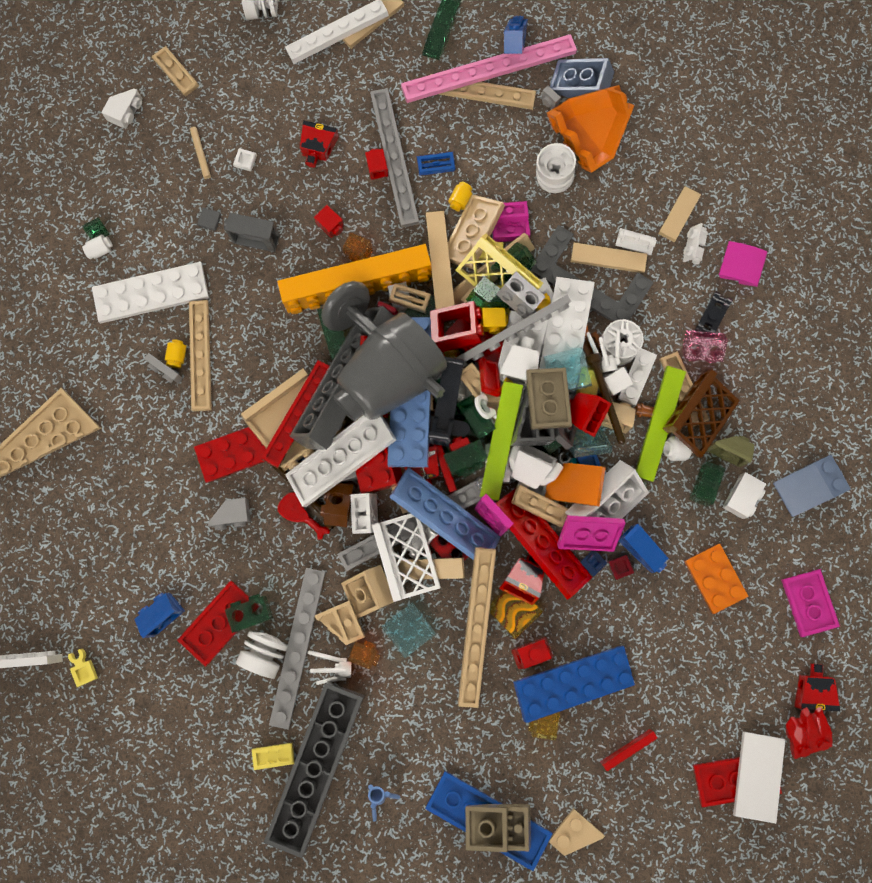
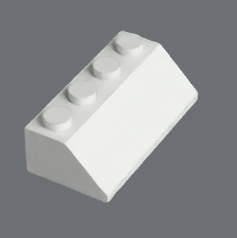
(619, 495)

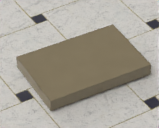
(548, 398)

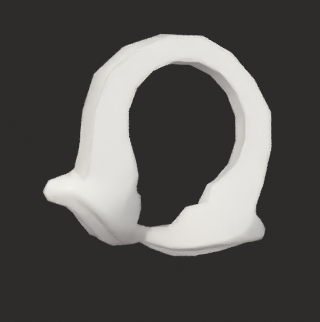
(482, 400)

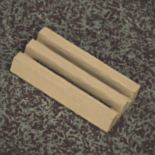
(407, 304)

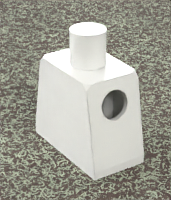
(519, 360)

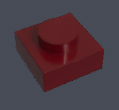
(620, 567)

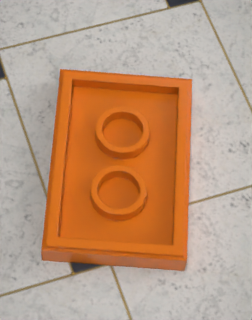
(577, 484)

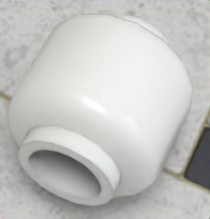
(676, 450)

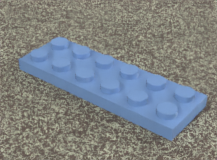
(442, 514)

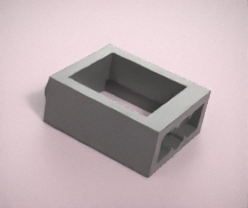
(252, 232)

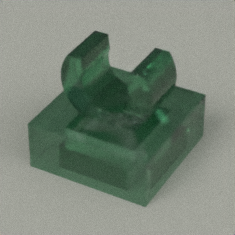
(95, 228)

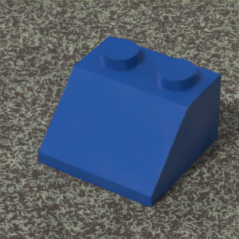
(158, 615)

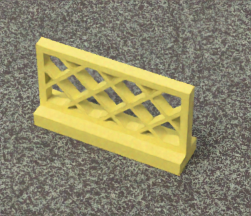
(500, 256)

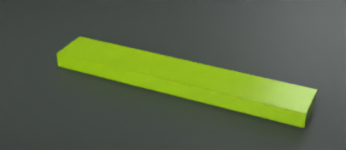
(662, 411)
(501, 440)

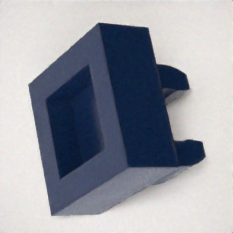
(593, 562)

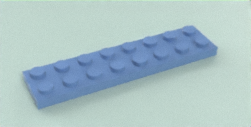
(411, 425)

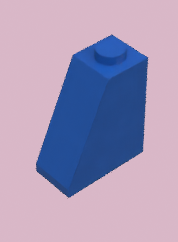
(644, 549)

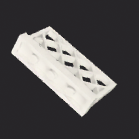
(390, 563)

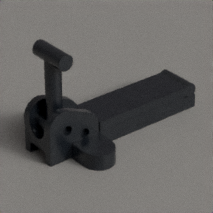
(443, 423)

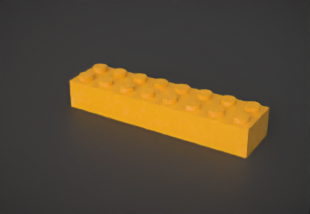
(375, 273)

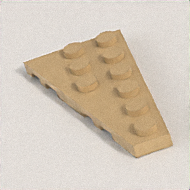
(45, 431)

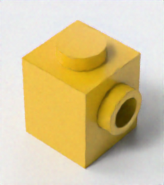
(494, 320)

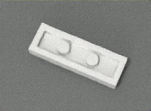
(638, 374)

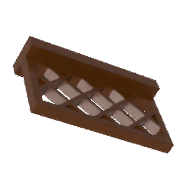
(693, 400)

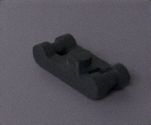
(712, 315)

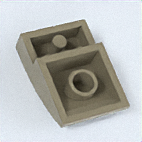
(498, 827)

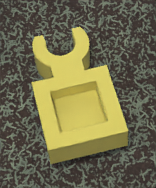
(83, 671)

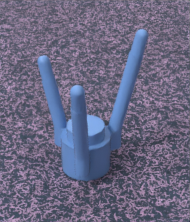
(377, 797)

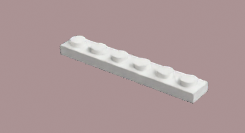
(336, 31)

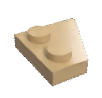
(342, 622)
(574, 834)

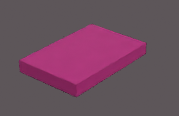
(493, 515)
(591, 533)
(810, 603)

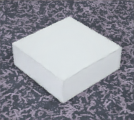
(245, 159)

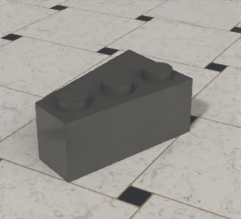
(523, 434)

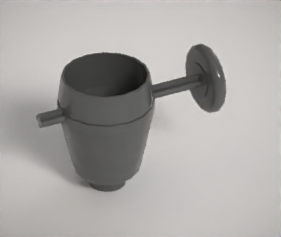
(391, 363)

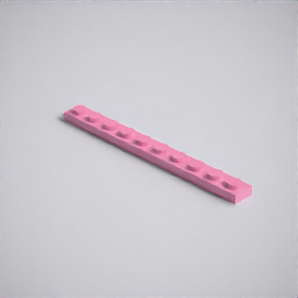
(488, 69)

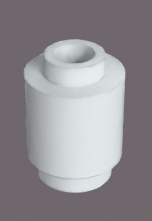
(97, 247)

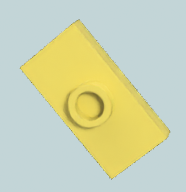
(273, 756)

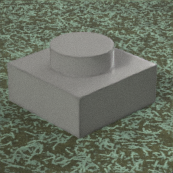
(550, 98)

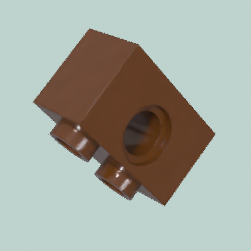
(337, 505)

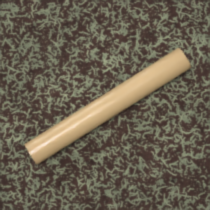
(200, 153)

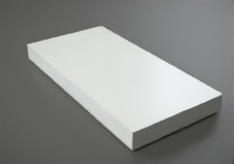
(759, 777)

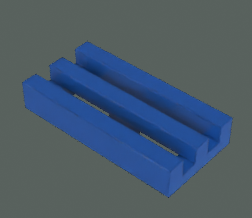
(436, 163)

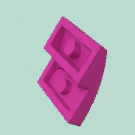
(512, 222)
(743, 263)

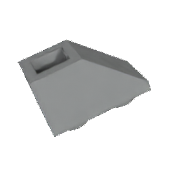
(231, 512)

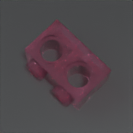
(706, 341)

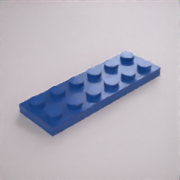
(573, 683)
(454, 795)

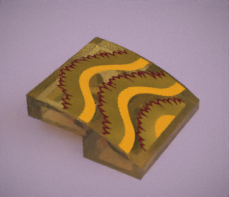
(514, 613)

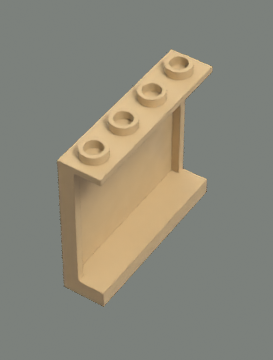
(269, 412)

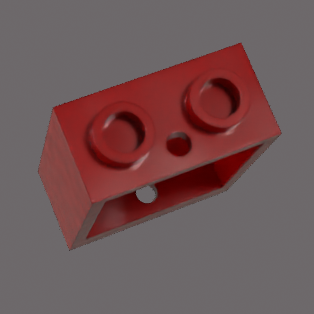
(460, 339)

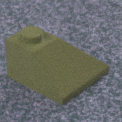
(733, 450)

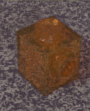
(357, 247)
(364, 654)

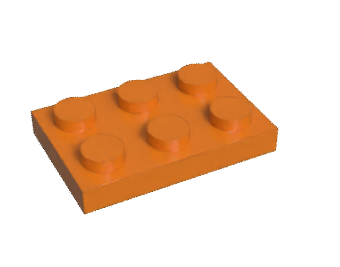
(716, 578)

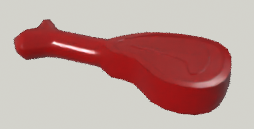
(292, 510)

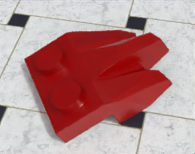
(808, 733)

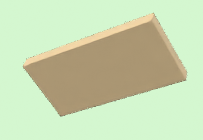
(476, 220)

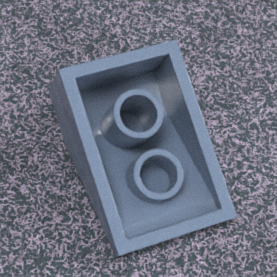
(581, 76)
(811, 485)

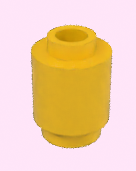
(460, 196)
(175, 354)

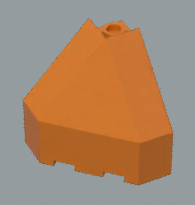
(593, 125)

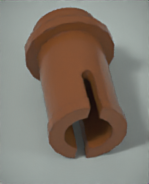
(643, 410)

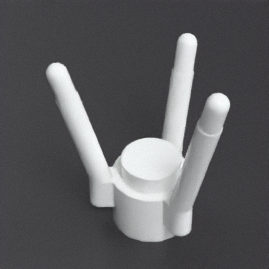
(608, 362)
(342, 669)

